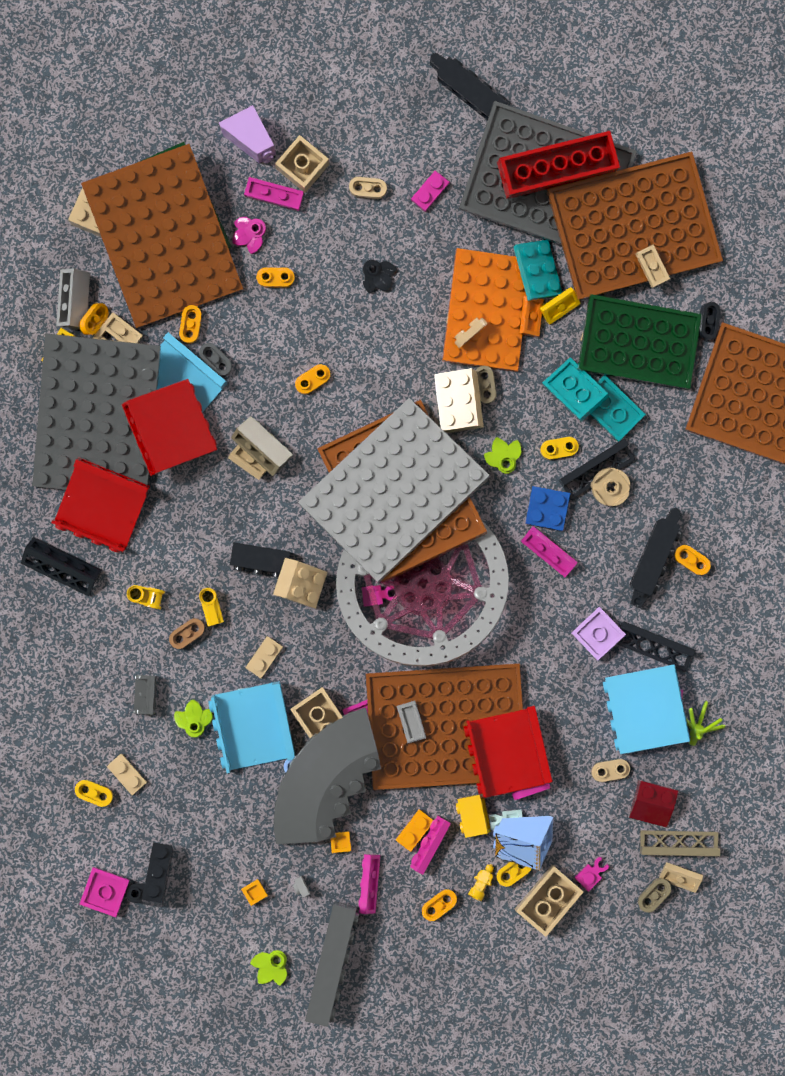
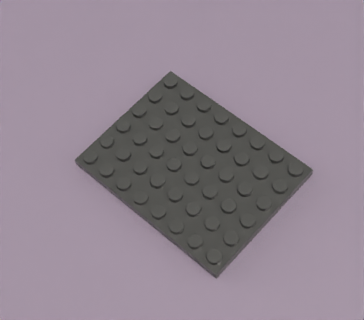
(510, 133)
(83, 410)

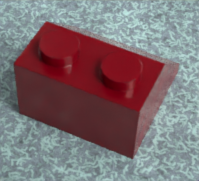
(653, 803)

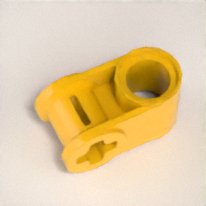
(147, 596)

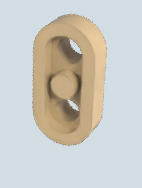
(368, 186)
(463, 337)
(610, 770)

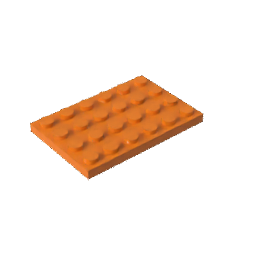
(489, 289)

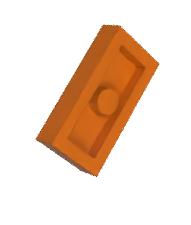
(531, 317)

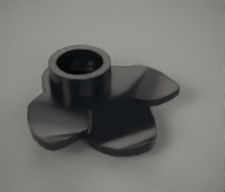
(380, 278)

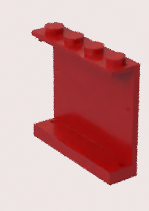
(169, 426)
(101, 505)
(508, 752)

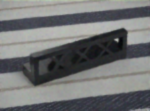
(588, 466)
(61, 562)
(657, 639)

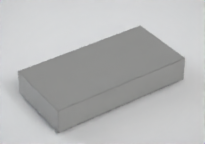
(411, 721)

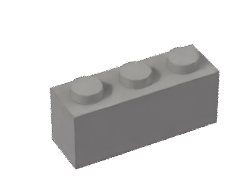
(72, 298)

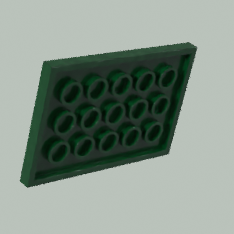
(639, 342)

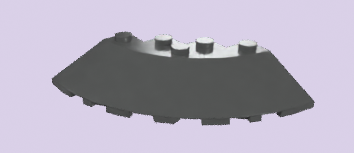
(323, 778)

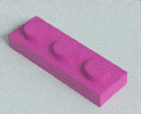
(273, 194)
(549, 551)
(429, 844)
(369, 884)

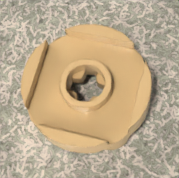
(621, 486)

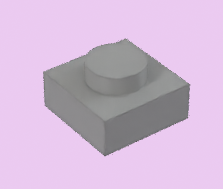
(301, 887)

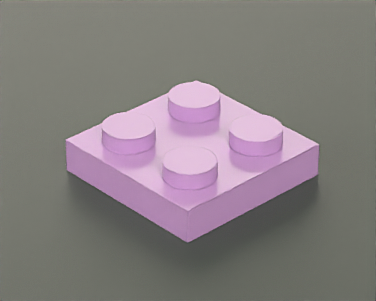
(598, 634)

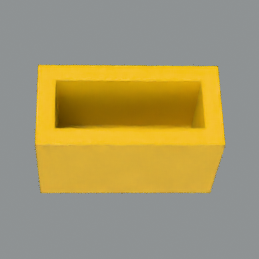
(473, 815)

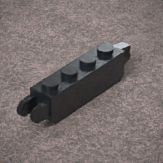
(465, 84)
(654, 557)

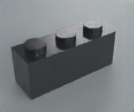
(258, 559)
(157, 874)

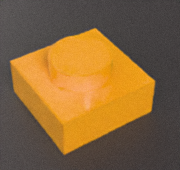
(341, 842)
(254, 892)

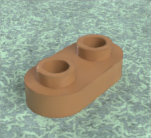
(187, 633)

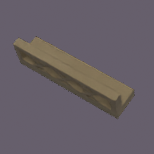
(679, 851)

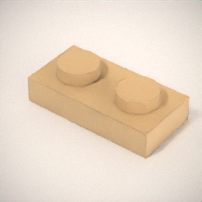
(652, 266)
(246, 462)
(264, 657)
(126, 774)
(681, 877)

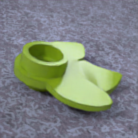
(503, 452)
(193, 716)
(268, 968)

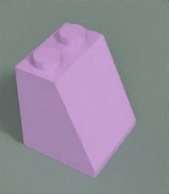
(249, 135)

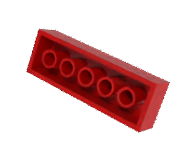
(558, 164)

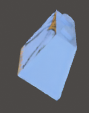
(524, 840)

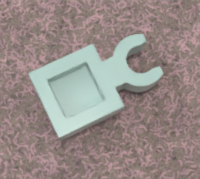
(496, 819)

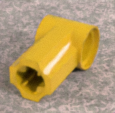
(211, 609)

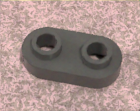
(216, 359)

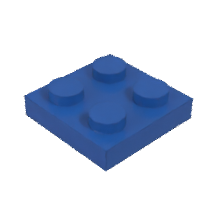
(547, 508)

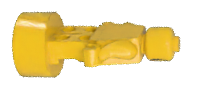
(483, 879)

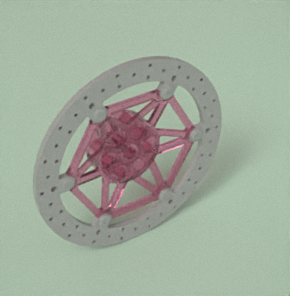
(417, 607)

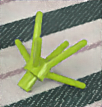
(697, 730)

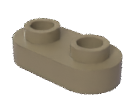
(486, 384)
(656, 896)

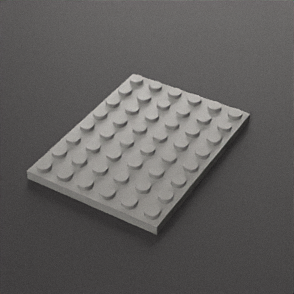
(393, 490)

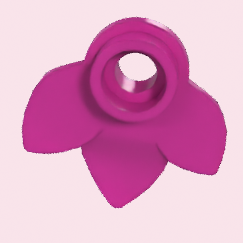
(247, 236)

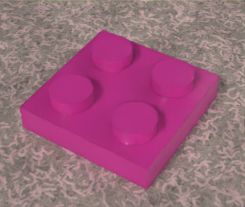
(104, 892)

